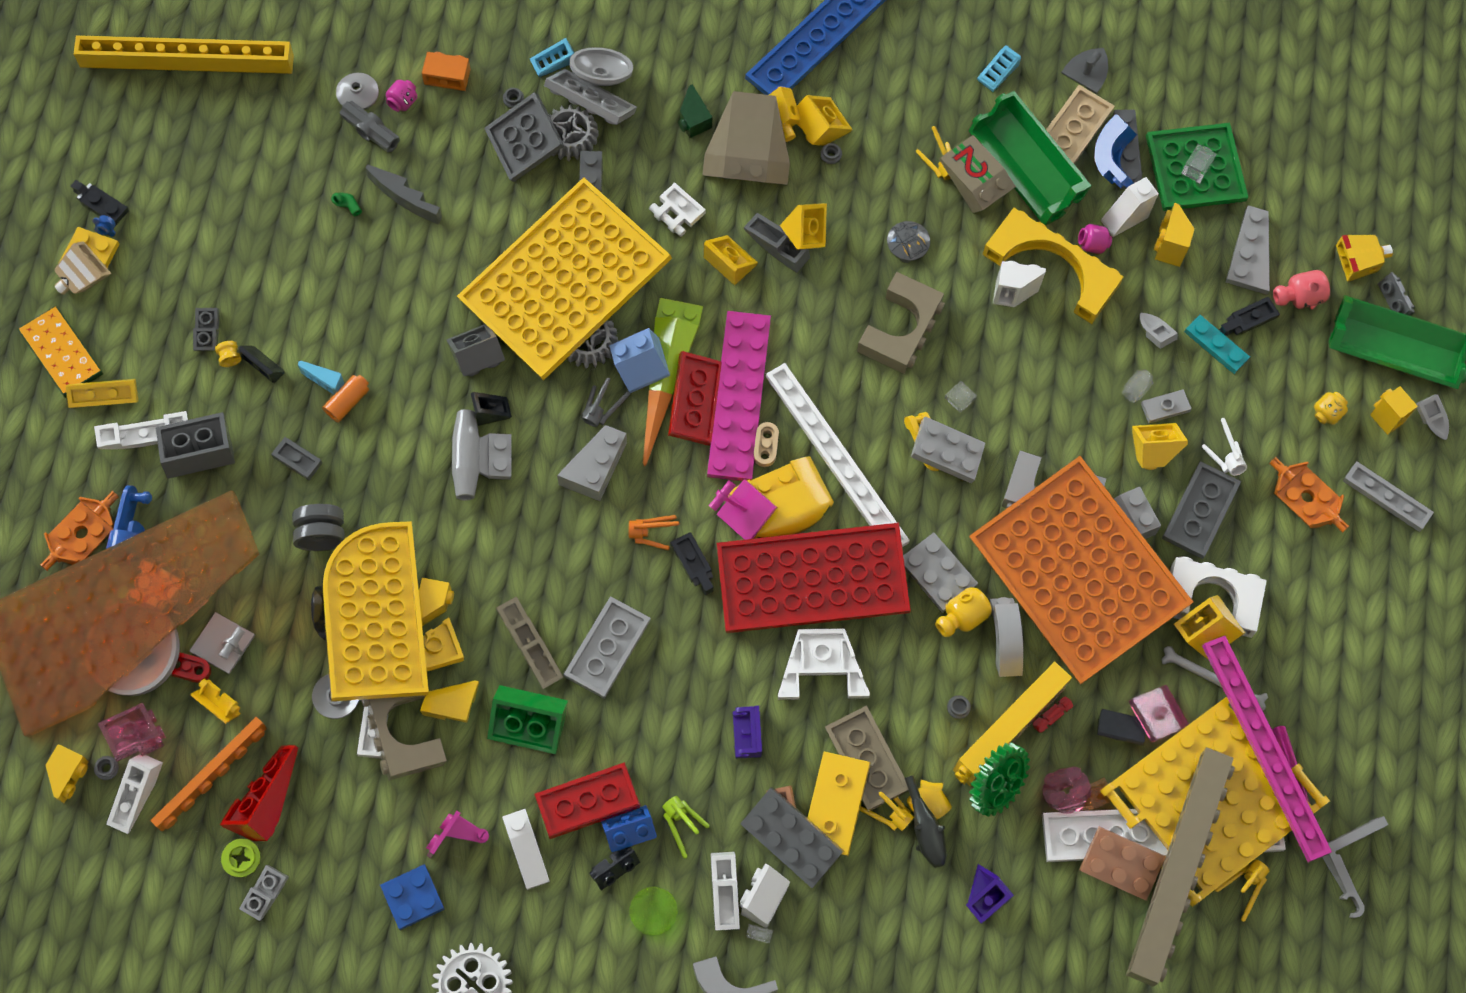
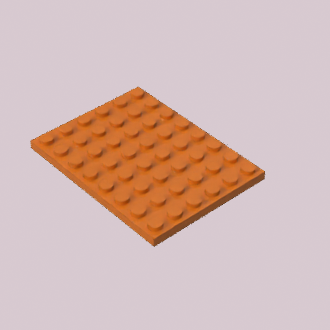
(1080, 570)

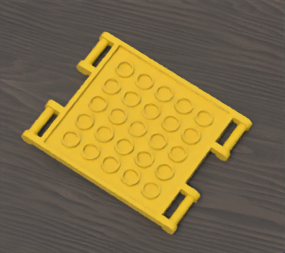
(1248, 816)

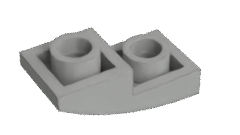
(264, 892)

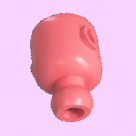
(1304, 290)

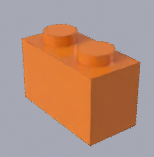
(446, 71)

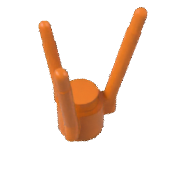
(639, 529)

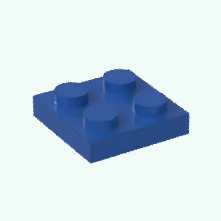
(412, 897)

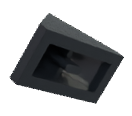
(490, 408)

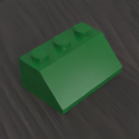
(527, 719)

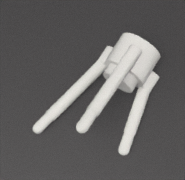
(1234, 461)

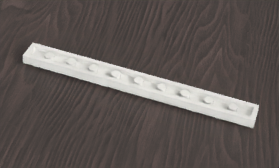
(830, 448)

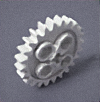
(487, 967)

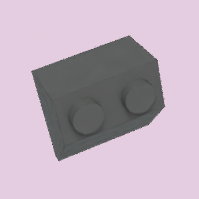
(476, 350)

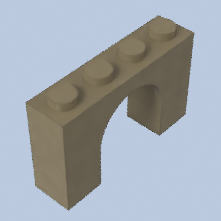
(900, 351)
(399, 758)

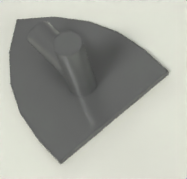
(1088, 69)

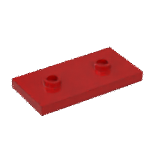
(695, 398)
(587, 800)

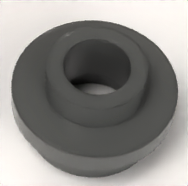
(512, 93)
(834, 149)
(101, 763)

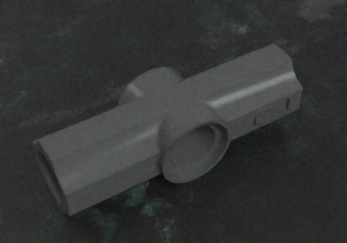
(369, 126)

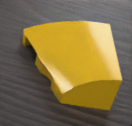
(450, 702)

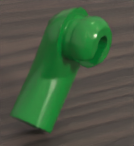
(347, 201)

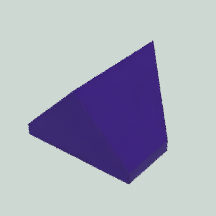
(987, 894)

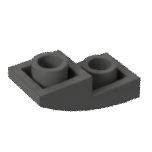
(206, 329)

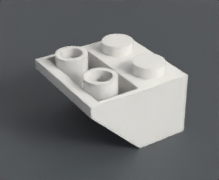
(1017, 283)
(764, 896)

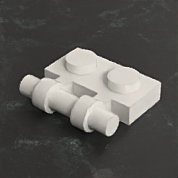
(682, 205)

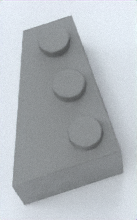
(594, 464)

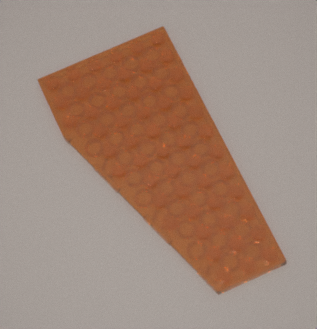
(104, 615)

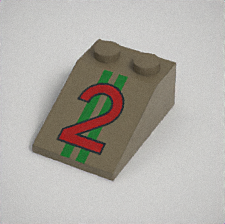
(976, 174)

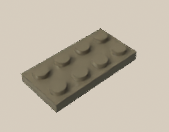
(861, 739)

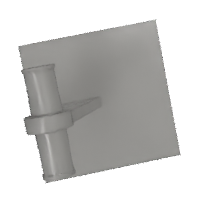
(222, 643)

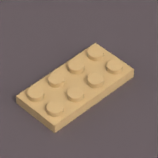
(1079, 121)

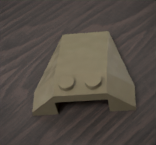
(749, 141)

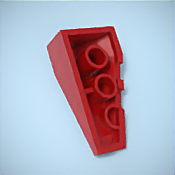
(262, 805)

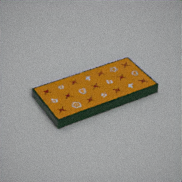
(60, 350)

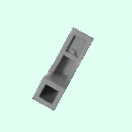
(1008, 637)
(712, 981)

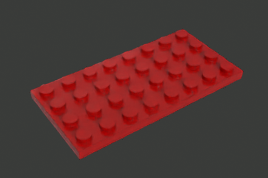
(812, 578)

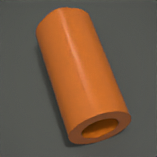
(346, 398)

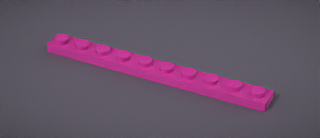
(1267, 749)

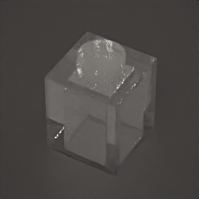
(1199, 163)

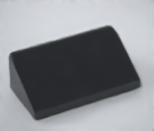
(261, 363)
(1120, 727)

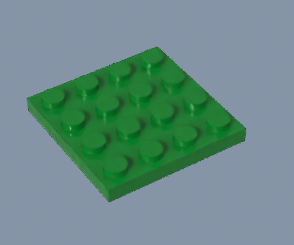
(1172, 149)

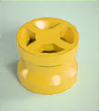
(228, 353)

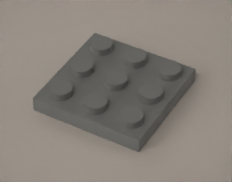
(524, 137)

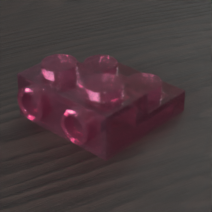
(132, 732)

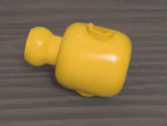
(964, 612)

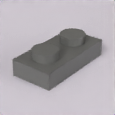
(296, 458)

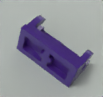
(747, 732)

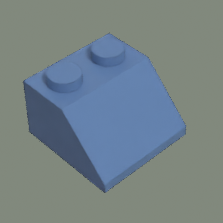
(640, 360)

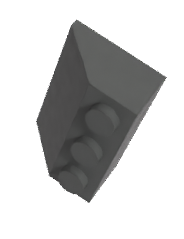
(194, 445)

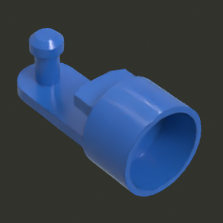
(124, 525)

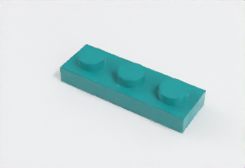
(1217, 344)

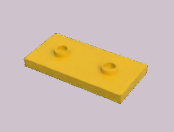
(838, 797)

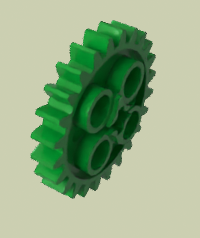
(999, 779)

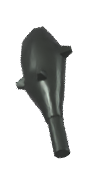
(927, 829)

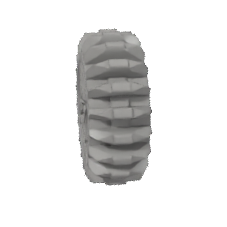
(578, 140)
(605, 332)

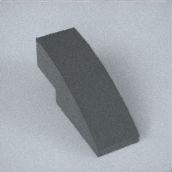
(776, 242)

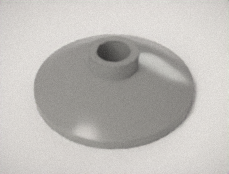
(364, 96)
(322, 701)

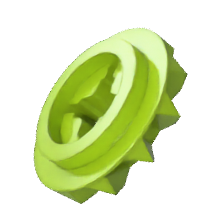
(235, 849)

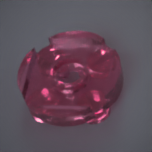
(1063, 778)

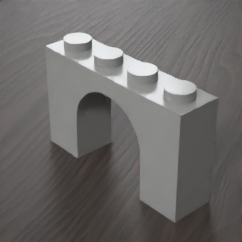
(1023, 478)

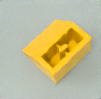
(1174, 237)
(1208, 623)

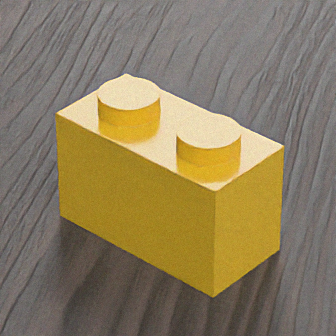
(1393, 409)

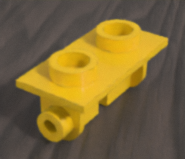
(222, 707)

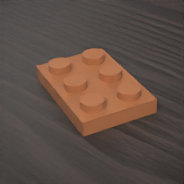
(1122, 863)

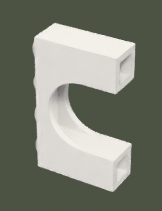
(1245, 590)

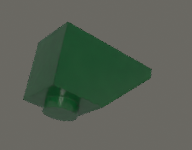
(694, 114)

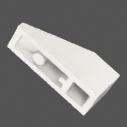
(134, 791)
(526, 849)

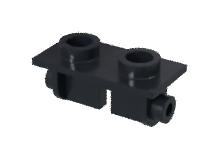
(623, 862)

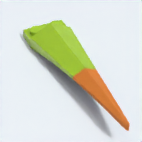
(676, 327)

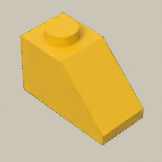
(434, 598)

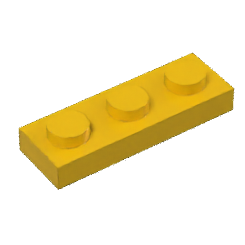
(102, 393)

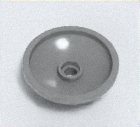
(601, 66)

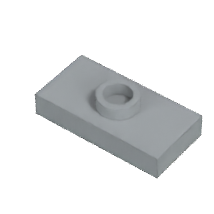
(1166, 406)

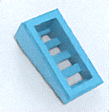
(557, 48)
(1009, 59)
(326, 378)

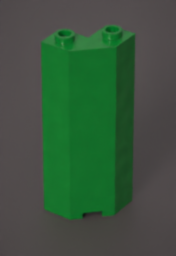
(1030, 157)
(1400, 342)

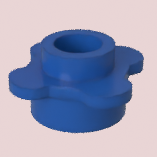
(104, 225)

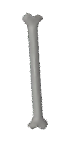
(1172, 657)

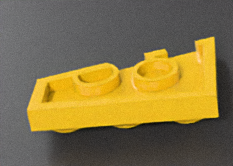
(442, 646)

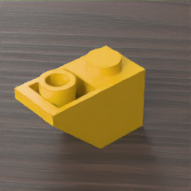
(64, 771)

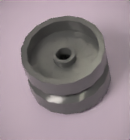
(318, 527)

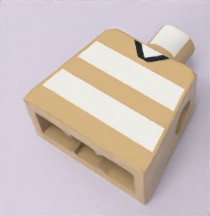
(79, 269)

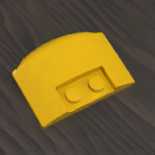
(797, 494)

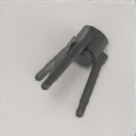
(593, 413)

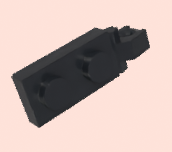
(99, 201)
(1250, 317)
(693, 562)

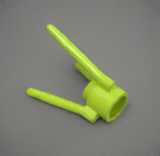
(677, 809)

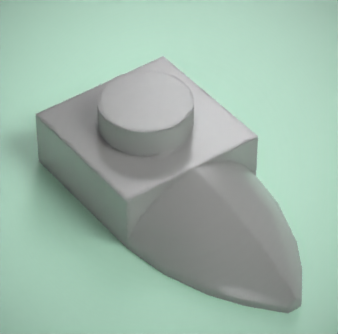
(1157, 330)
(1434, 415)

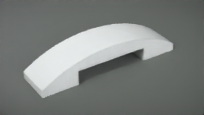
(133, 435)

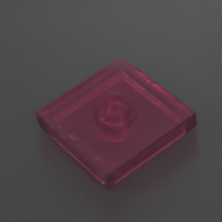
(1158, 713)

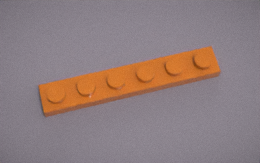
(203, 780)

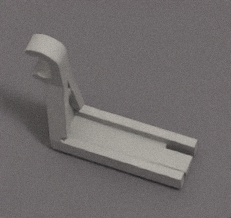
(1337, 866)

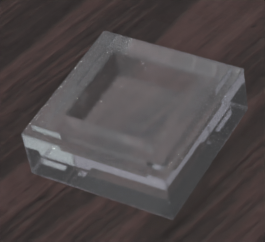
(759, 933)

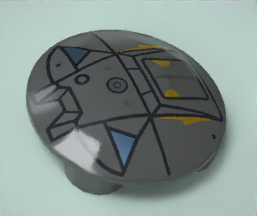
(908, 241)

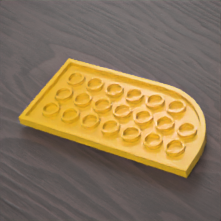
(374, 616)

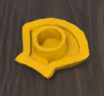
(933, 798)

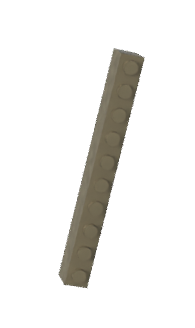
(1179, 868)

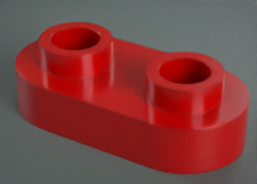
(189, 666)

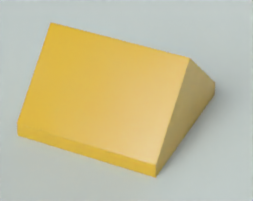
(807, 226)
(728, 258)

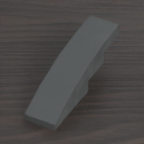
(399, 191)

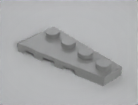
(1251, 254)

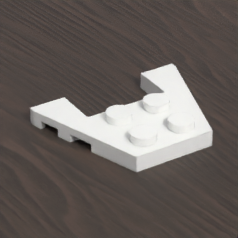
(822, 654)

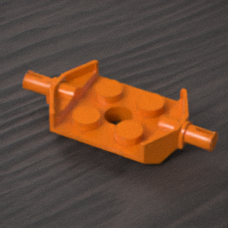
(1300, 479)
(88, 514)

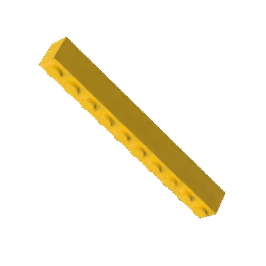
(184, 54)

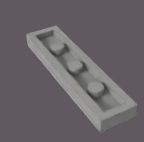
(1388, 496)

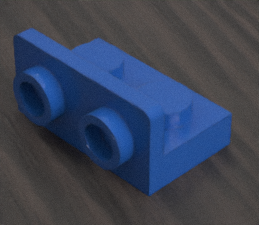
(629, 829)

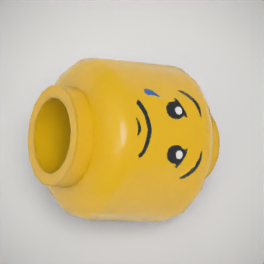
(1330, 408)

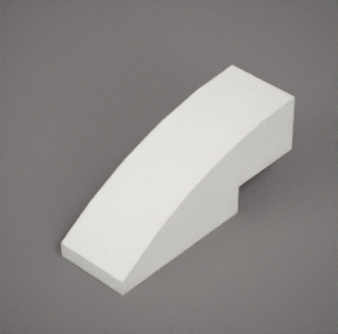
(725, 891)

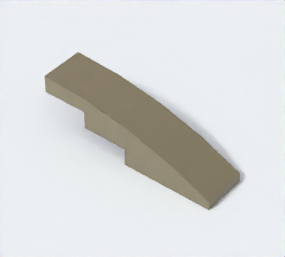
(529, 642)

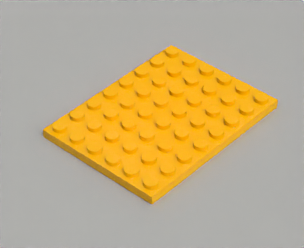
(564, 278)

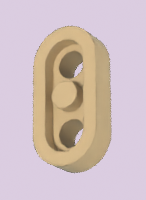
(766, 445)

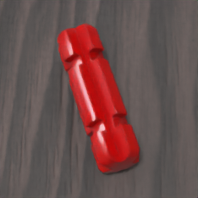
(1052, 714)

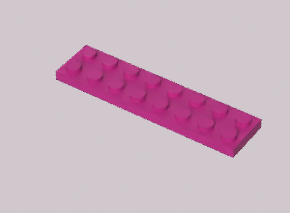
(739, 396)

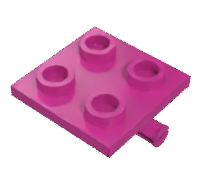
(744, 509)
(457, 827)

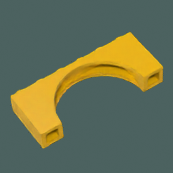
(1022, 233)

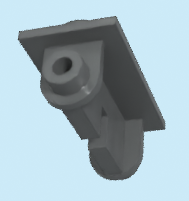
(1394, 295)

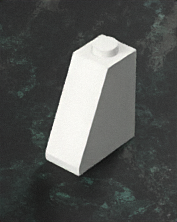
(1130, 207)

